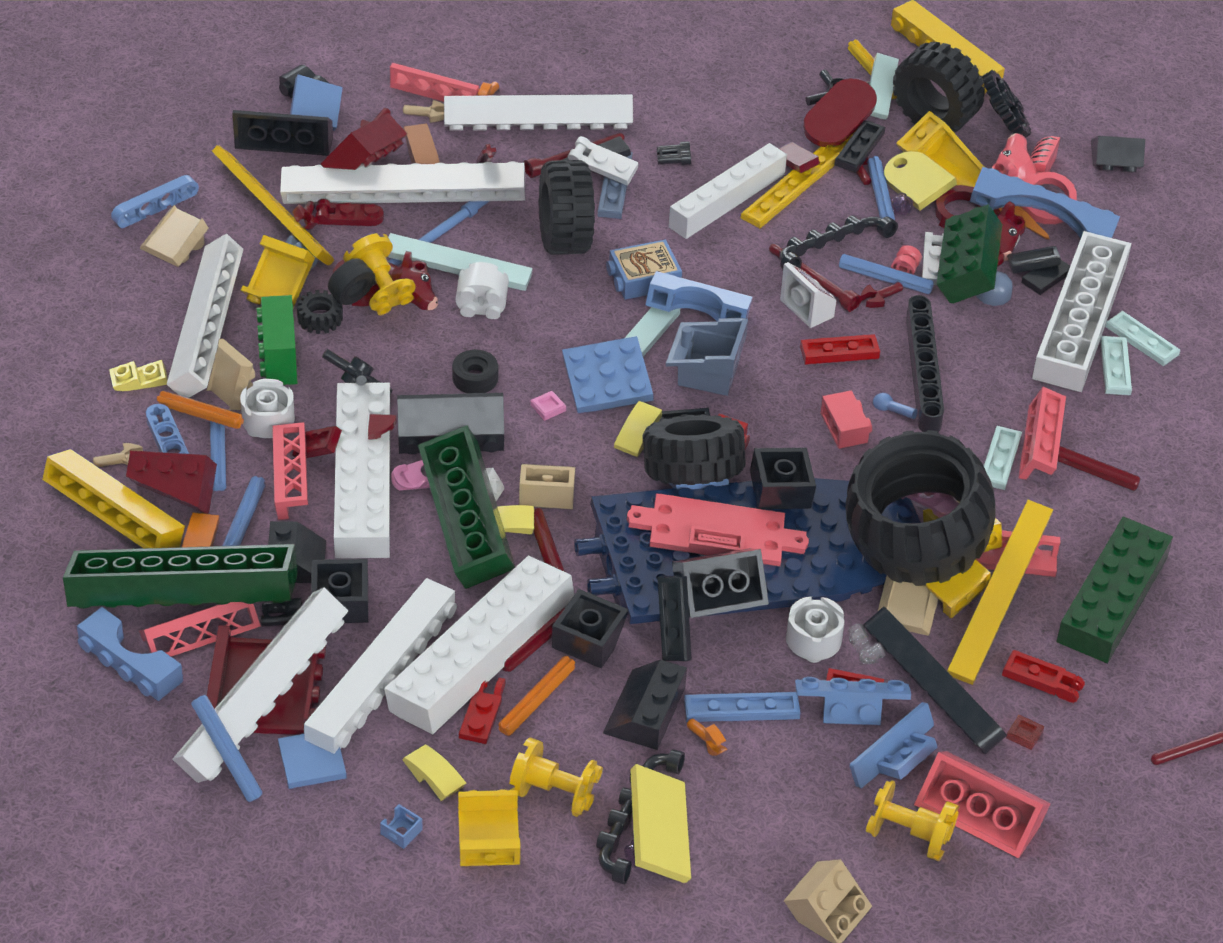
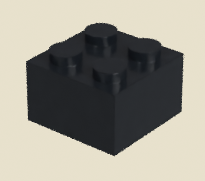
(782, 478)
(347, 583)

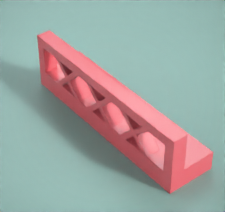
(428, 84)
(1042, 433)
(284, 465)
(1042, 561)
(195, 618)

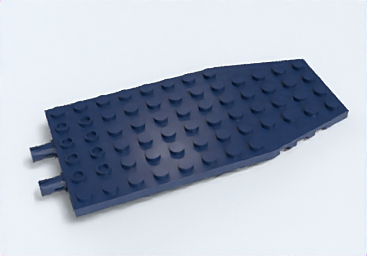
(827, 569)

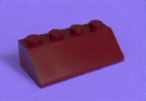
(367, 144)

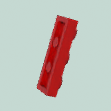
(840, 349)

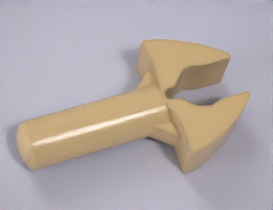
(434, 112)
(117, 458)

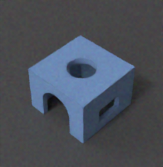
(400, 819)

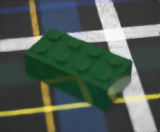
(969, 254)

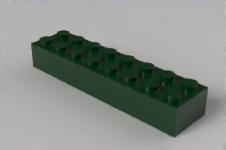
(180, 576)

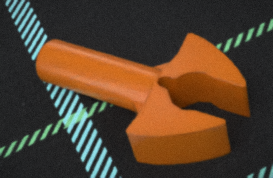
(488, 89)
(711, 735)

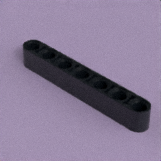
(924, 364)
(935, 680)

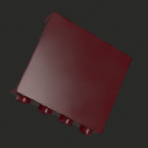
(236, 655)

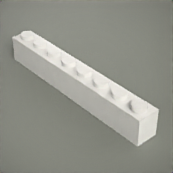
(538, 111)
(205, 317)
(381, 663)
(264, 682)

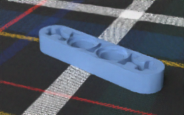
(130, 211)
(168, 424)

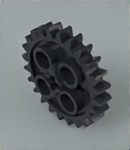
(1006, 104)

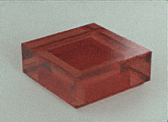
(1025, 732)

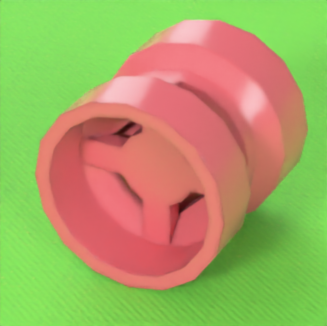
(907, 259)

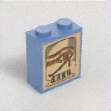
(636, 265)

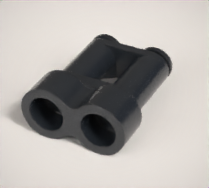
(679, 154)
(287, 607)

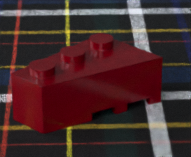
(175, 476)

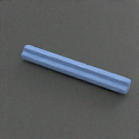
(880, 187)
(886, 273)
(217, 439)
(245, 512)
(226, 748)

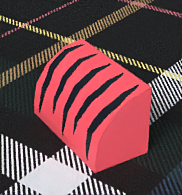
(1045, 153)

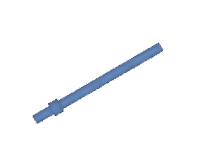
(467, 210)

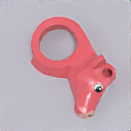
(1018, 163)

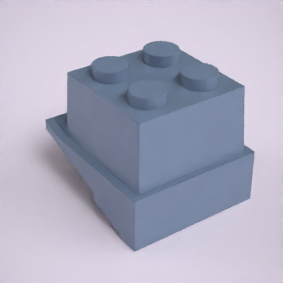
(708, 353)

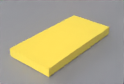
(660, 824)

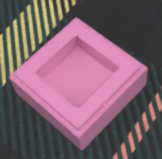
(548, 405)

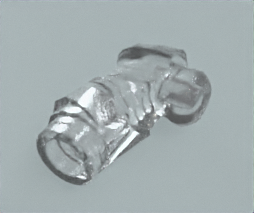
(862, 644)

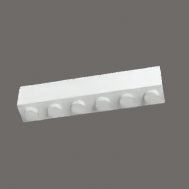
(727, 190)

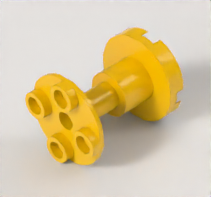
(373, 252)
(543, 773)
(924, 823)

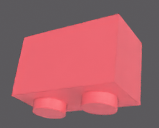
(845, 419)

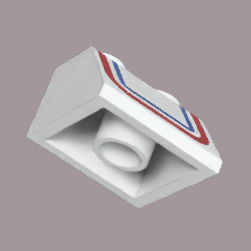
(806, 296)

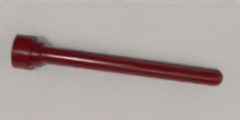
(533, 165)
(849, 299)
(1187, 748)

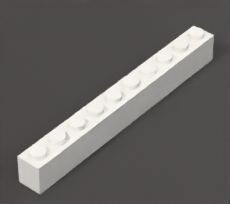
(405, 183)

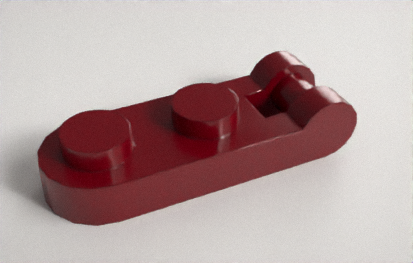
(348, 214)

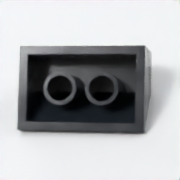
(723, 581)
(647, 703)

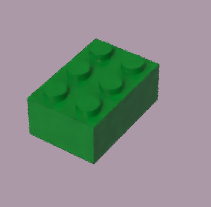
(278, 339)

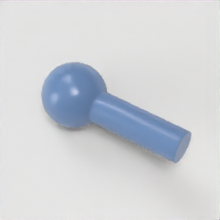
(885, 402)

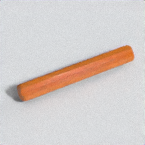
(200, 409)
(536, 695)

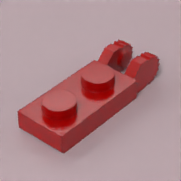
(1043, 676)
(482, 713)

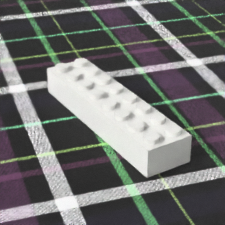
(1081, 311)
(362, 474)
(478, 644)

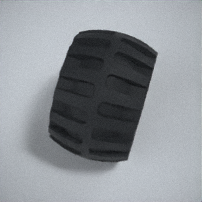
(912, 466)

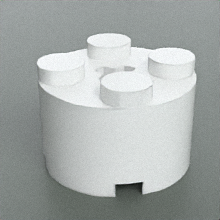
(482, 290)
(266, 405)
(815, 628)

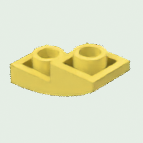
(129, 377)
(630, 437)
(517, 518)
(437, 771)

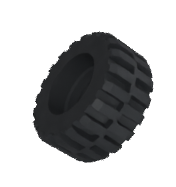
(949, 71)
(566, 207)
(694, 449)

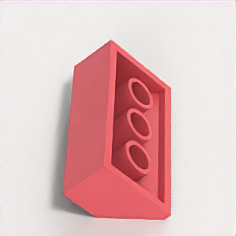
(986, 803)

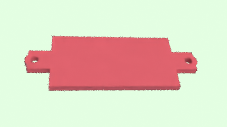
(716, 528)

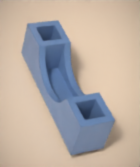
(673, 292)
(152, 672)

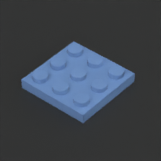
(607, 375)

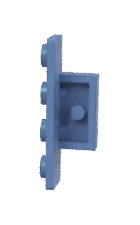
(852, 701)
(897, 749)

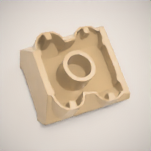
(176, 237)
(230, 375)
(910, 605)

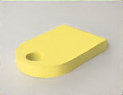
(919, 179)

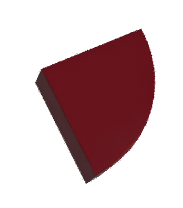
(380, 424)

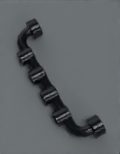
(795, 247)
(620, 819)

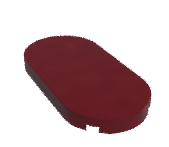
(839, 112)

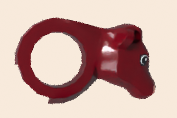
(1012, 226)
(414, 270)

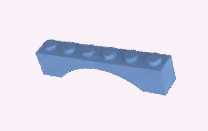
(999, 189)

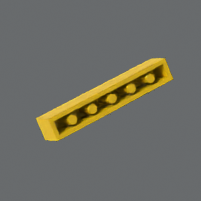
(923, 27)
(112, 501)

